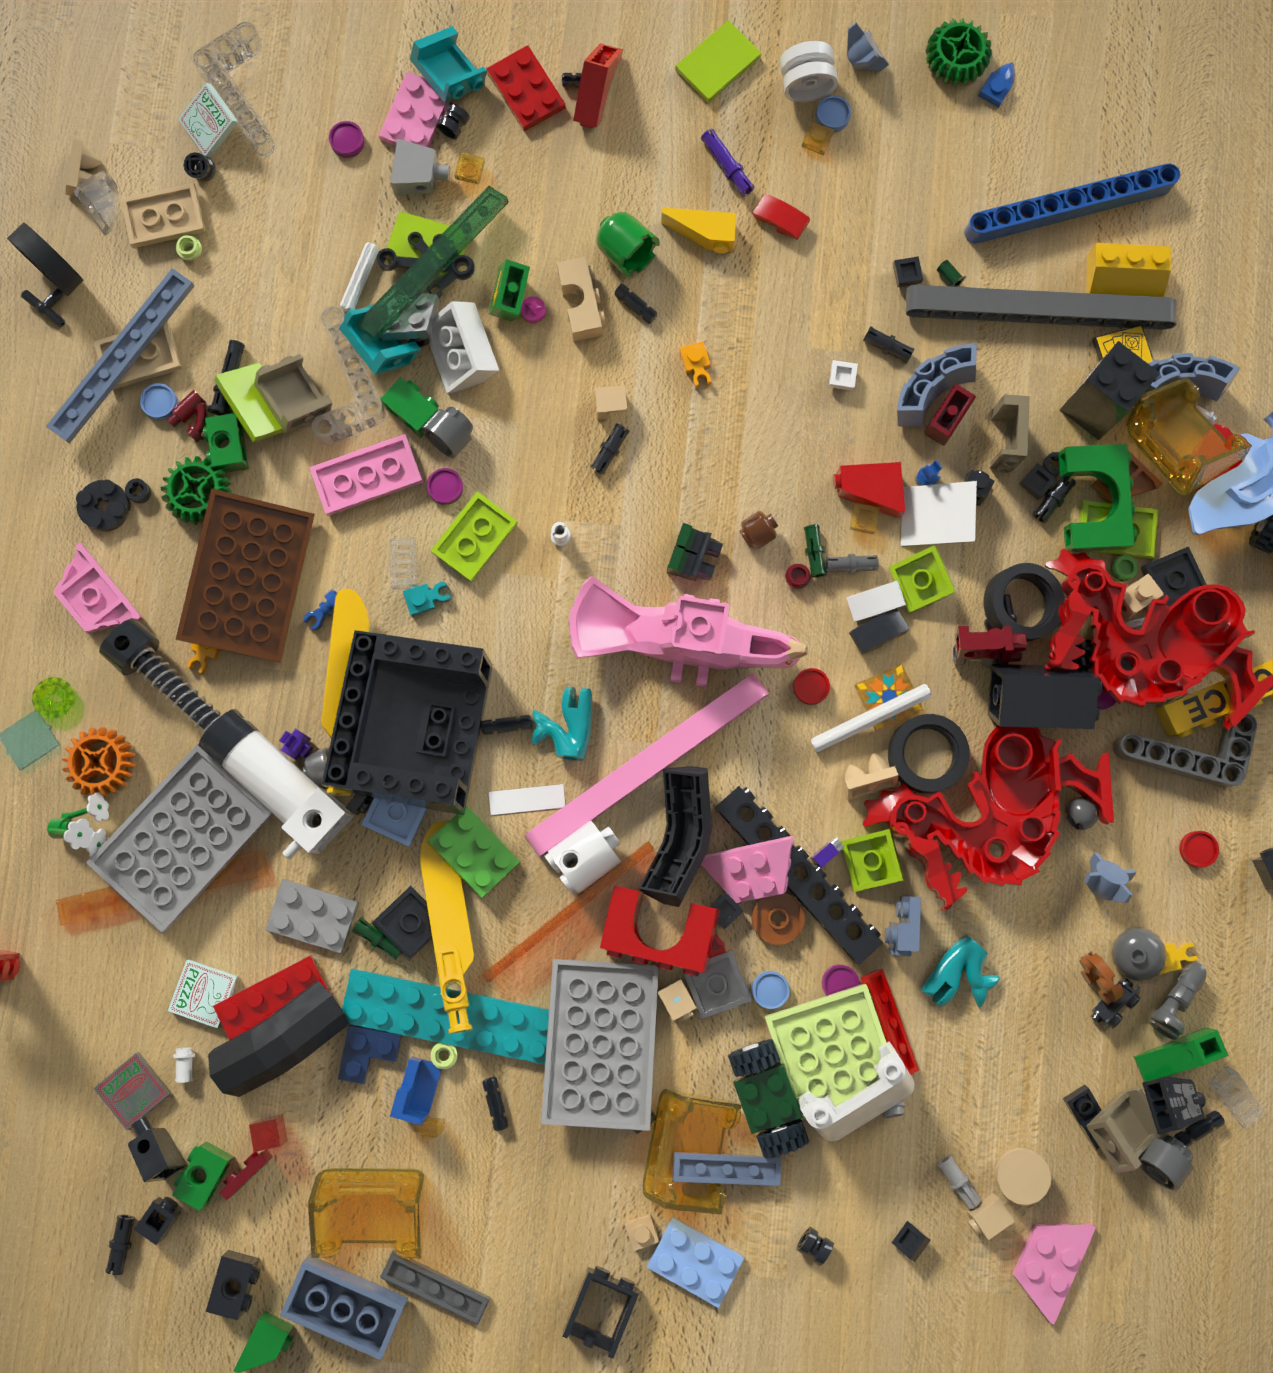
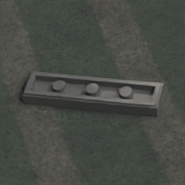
(435, 1287)

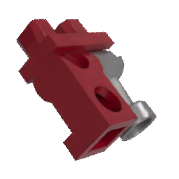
(990, 647)

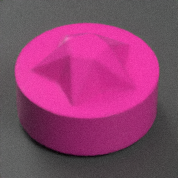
(533, 309)

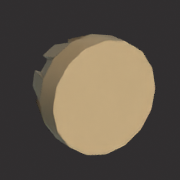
(1022, 1176)

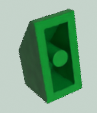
(265, 1343)

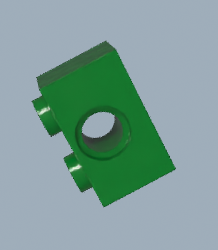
(234, 455)
(214, 1163)

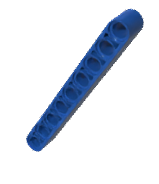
(1080, 196)

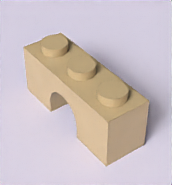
(576, 279)

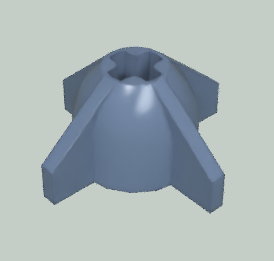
(863, 50)
(1109, 880)

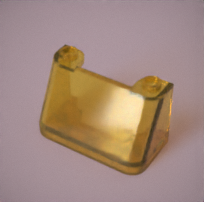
(1181, 438)
(693, 1126)
(367, 1208)

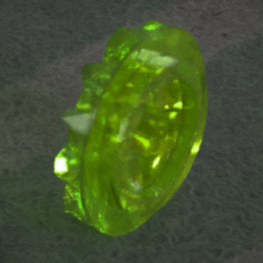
(44, 705)

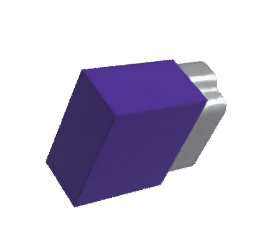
(827, 852)

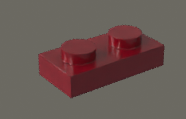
(238, 1180)

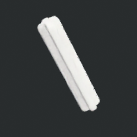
(359, 277)

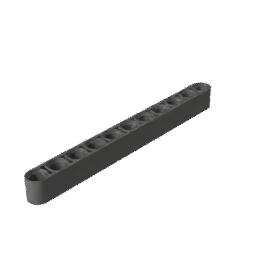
(1040, 307)

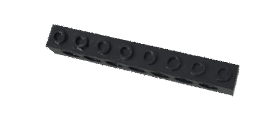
(868, 938)

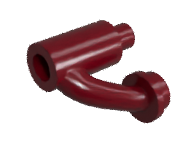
(186, 409)

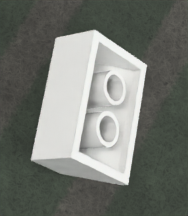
(461, 347)

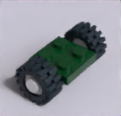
(768, 1099)

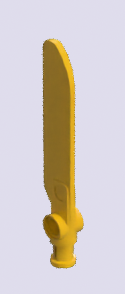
(348, 616)
(448, 929)

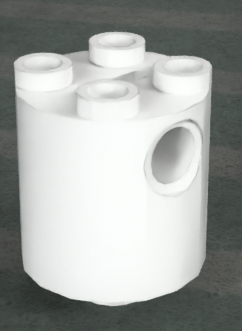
(592, 852)

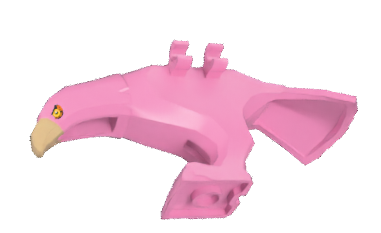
(681, 632)

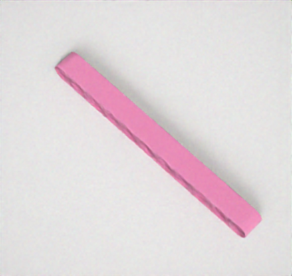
(646, 764)

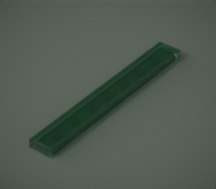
(432, 263)

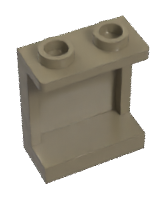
(291, 393)
(1015, 411)
(1125, 1129)

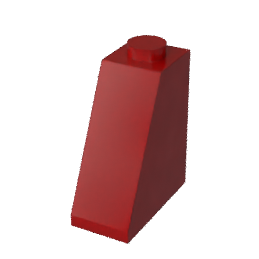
(873, 485)

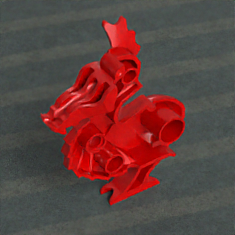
(1170, 649)
(1016, 809)

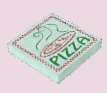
(208, 120)
(199, 990)

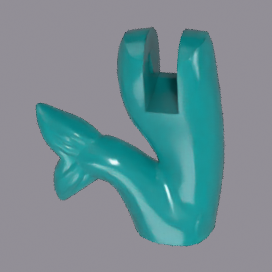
(574, 743)
(947, 974)

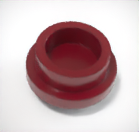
(797, 576)

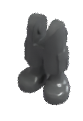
(1179, 998)

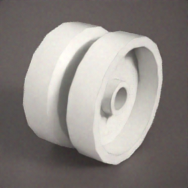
(808, 71)

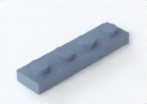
(726, 1169)

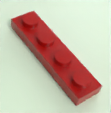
(889, 1017)

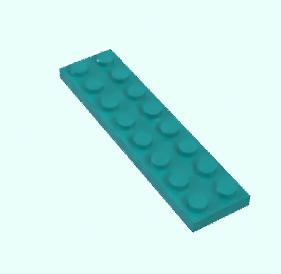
(419, 1012)

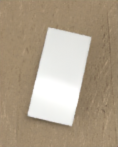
(876, 601)

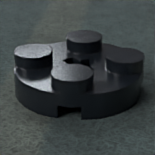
(92, 495)

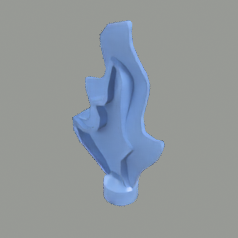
(1239, 495)

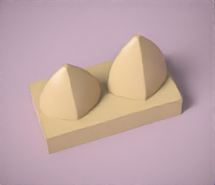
(80, 158)
(880, 778)

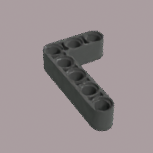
(1192, 759)

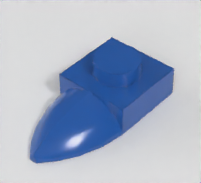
(998, 85)

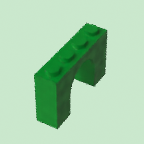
(1110, 466)

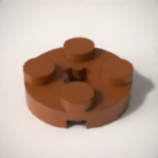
(788, 929)
(1100, 974)

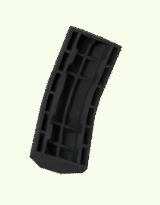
(685, 835)
(277, 1042)

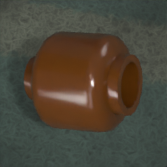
(758, 529)

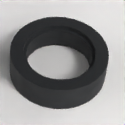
(45, 259)
(1043, 580)
(953, 734)

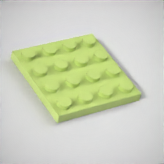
(830, 1044)

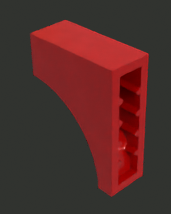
(595, 84)

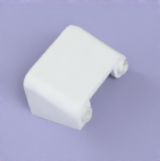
(839, 1121)

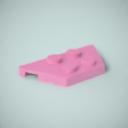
(92, 594)
(752, 870)
(1051, 1263)

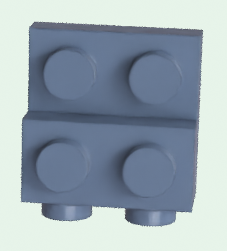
(905, 935)

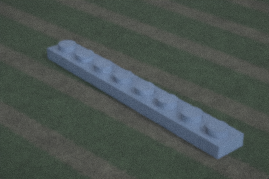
(120, 356)

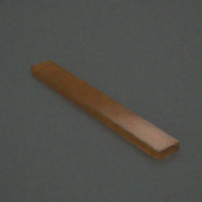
(109, 901)
(568, 911)

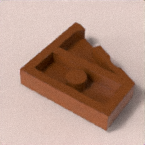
(1142, 481)

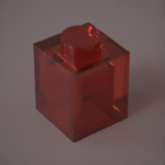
(268, 1133)

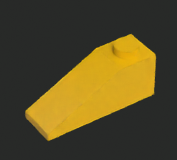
(706, 228)

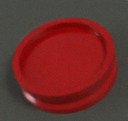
(811, 686)
(1199, 849)

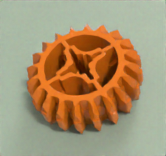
(81, 776)

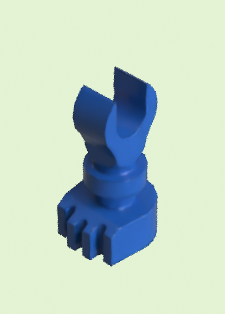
(928, 474)
(326, 608)

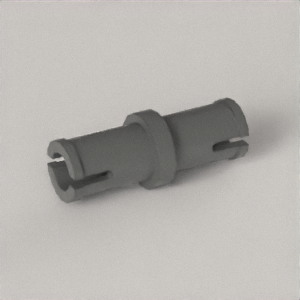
(851, 563)

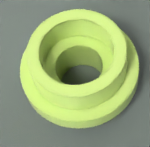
(185, 242)
(444, 1064)

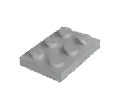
(312, 916)

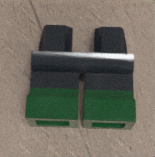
(690, 552)

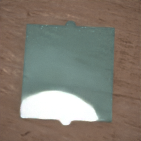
(28, 740)

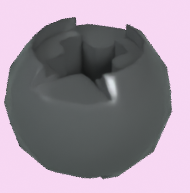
(1081, 813)

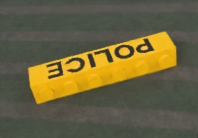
(1204, 705)

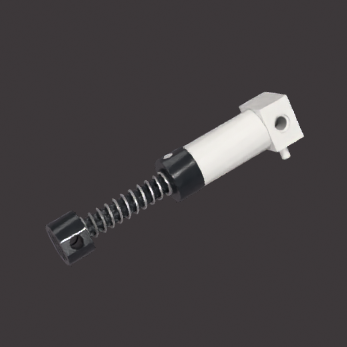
(235, 745)

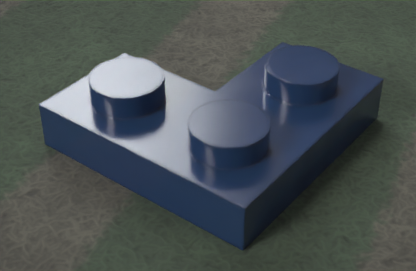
(361, 1046)

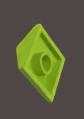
(922, 579)
(872, 860)

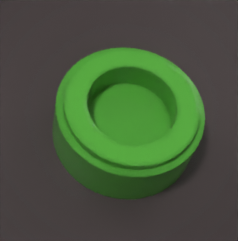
(1124, 568)

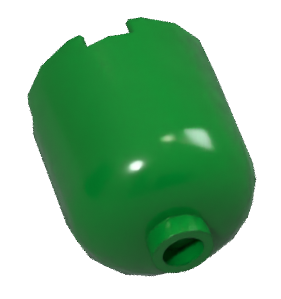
(626, 243)

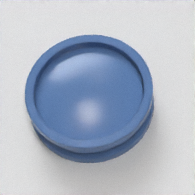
(833, 113)
(158, 401)
(770, 989)

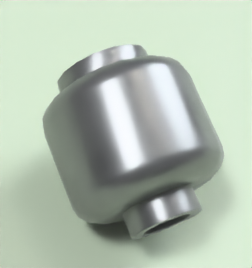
(315, 765)

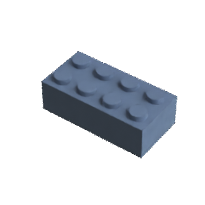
(344, 1307)

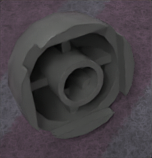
(1139, 954)

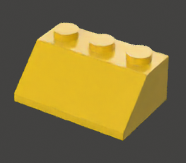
(1128, 269)

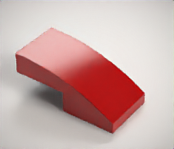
(782, 215)

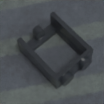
(592, 1337)

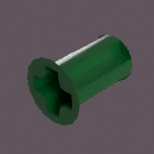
(950, 274)

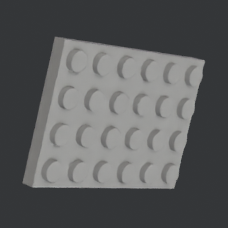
(180, 839)
(600, 1045)

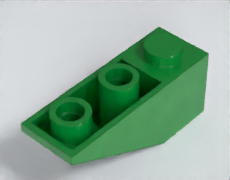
(1181, 1054)

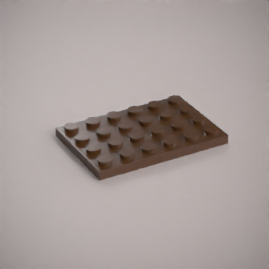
(245, 576)

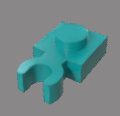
(422, 599)

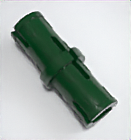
(815, 551)
(375, 937)

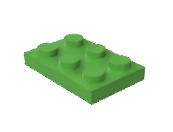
(473, 852)

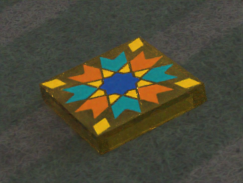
(884, 688)

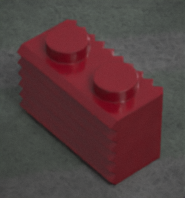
(949, 414)

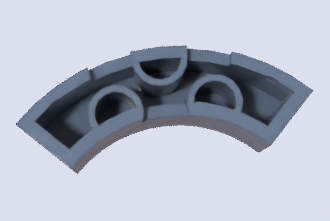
(1210, 375)
(931, 379)

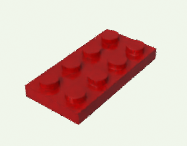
(266, 997)

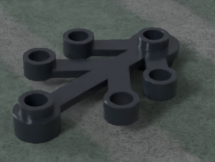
(406, 262)

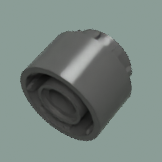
(448, 431)
(1167, 1162)

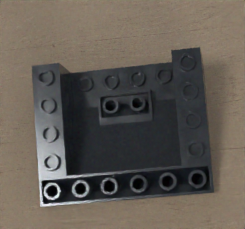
(409, 721)

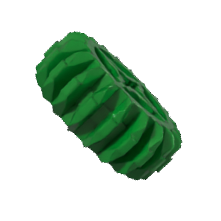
(945, 44)
(187, 494)

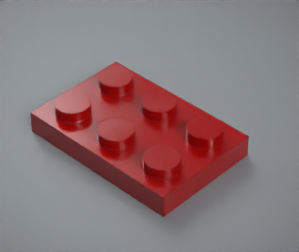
(526, 88)

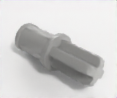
(959, 1182)

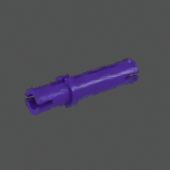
(733, 170)

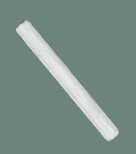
(871, 717)

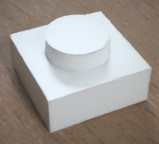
(843, 375)

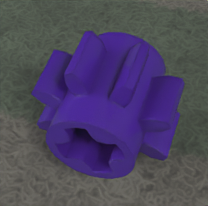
(295, 744)

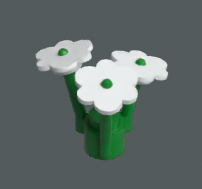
(79, 832)

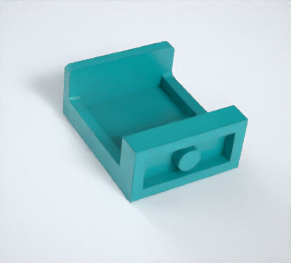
(446, 65)
(378, 355)

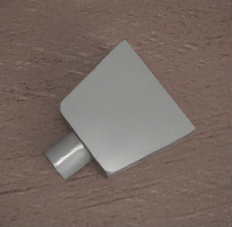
(416, 169)

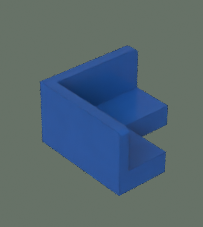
(417, 1091)

